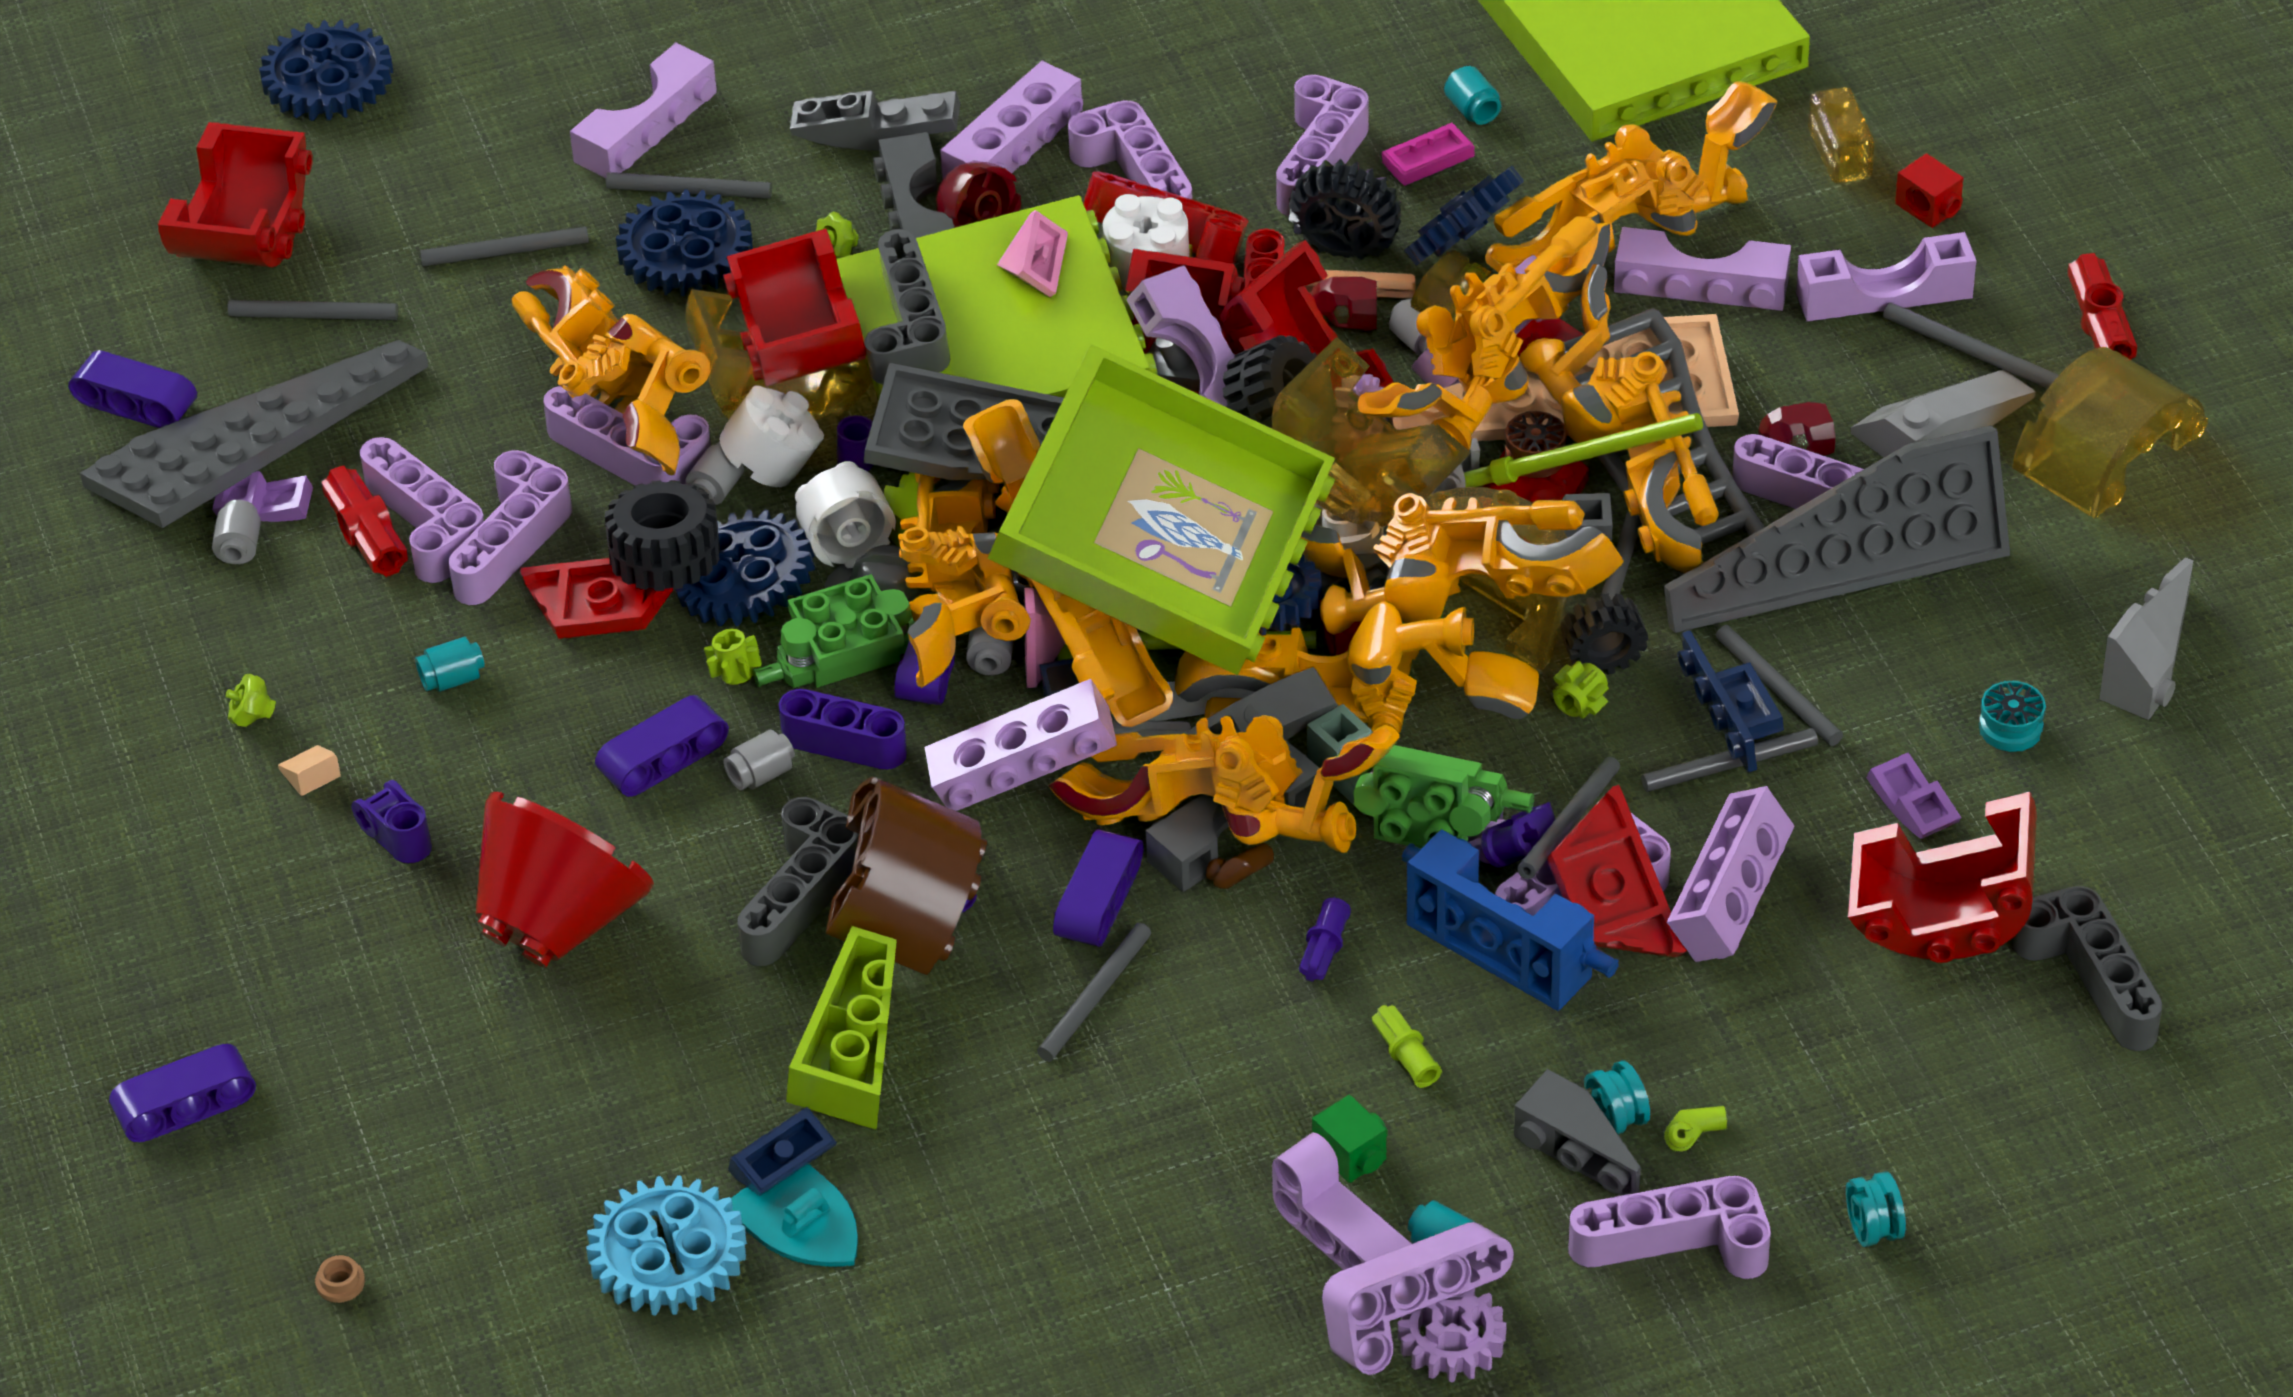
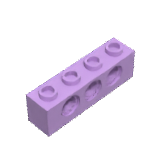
(1018, 121)
(1020, 746)
(1730, 874)

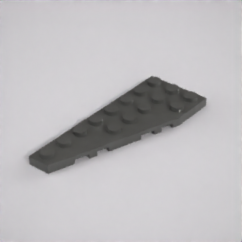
(923, 419)
(205, 454)
(1896, 520)

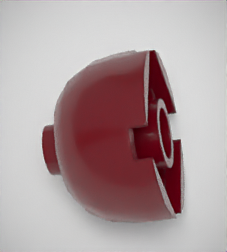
(977, 193)

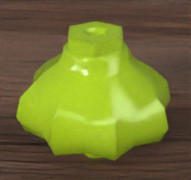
(840, 232)
(249, 701)

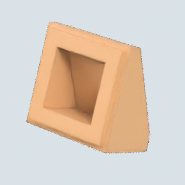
(311, 769)

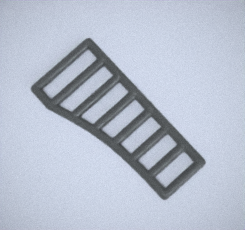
(1705, 453)

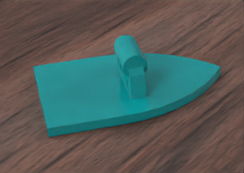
(802, 1220)

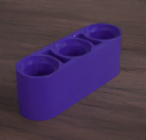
(132, 389)
(843, 728)
(661, 745)
(1098, 888)
(182, 1093)

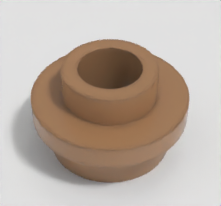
(335, 1270)

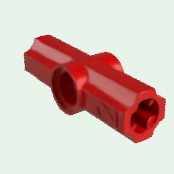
(2101, 305)
(364, 521)

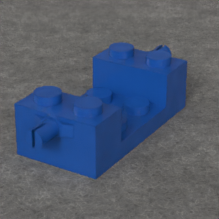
(1538, 954)

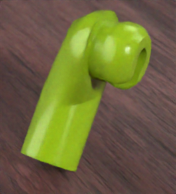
(1691, 1123)

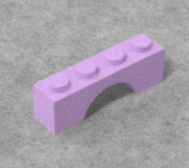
(617, 138)
(1934, 273)
(1748, 278)
(1174, 310)

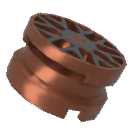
(1534, 438)

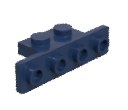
(1735, 701)

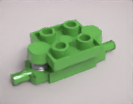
(840, 634)
(1424, 792)

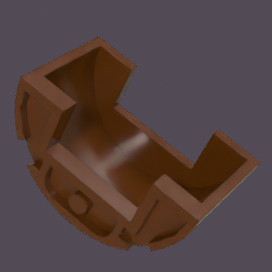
(908, 872)

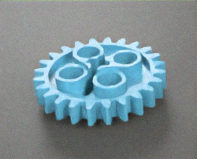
(636, 1261)

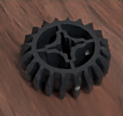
(1349, 201)

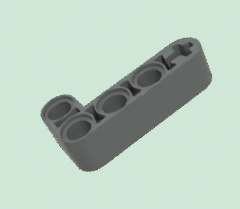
(921, 333)
(804, 885)
(2083, 928)

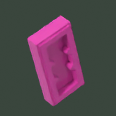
(1428, 154)

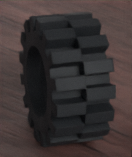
(1602, 617)

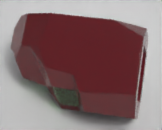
(1348, 302)
(1802, 426)

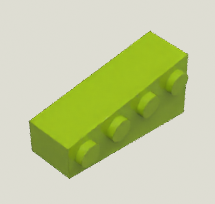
(845, 1041)

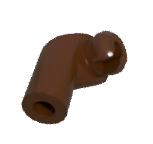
(1236, 869)

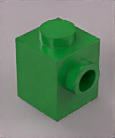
(1354, 1135)

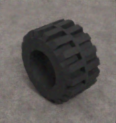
(1261, 374)
(662, 535)

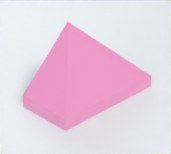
(1036, 253)
(1041, 640)

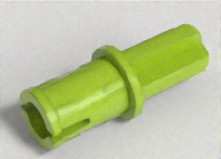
(1406, 1046)

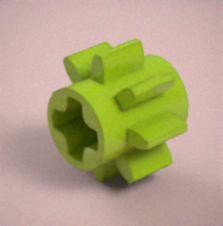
(732, 656)
(1580, 689)

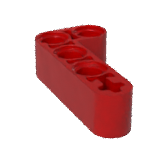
(1211, 230)

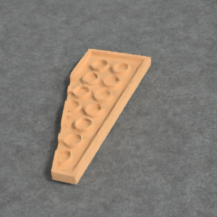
(1704, 358)

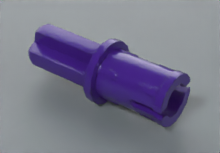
(1324, 939)

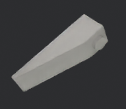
(1943, 412)
(2145, 647)

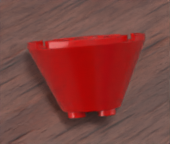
(548, 880)

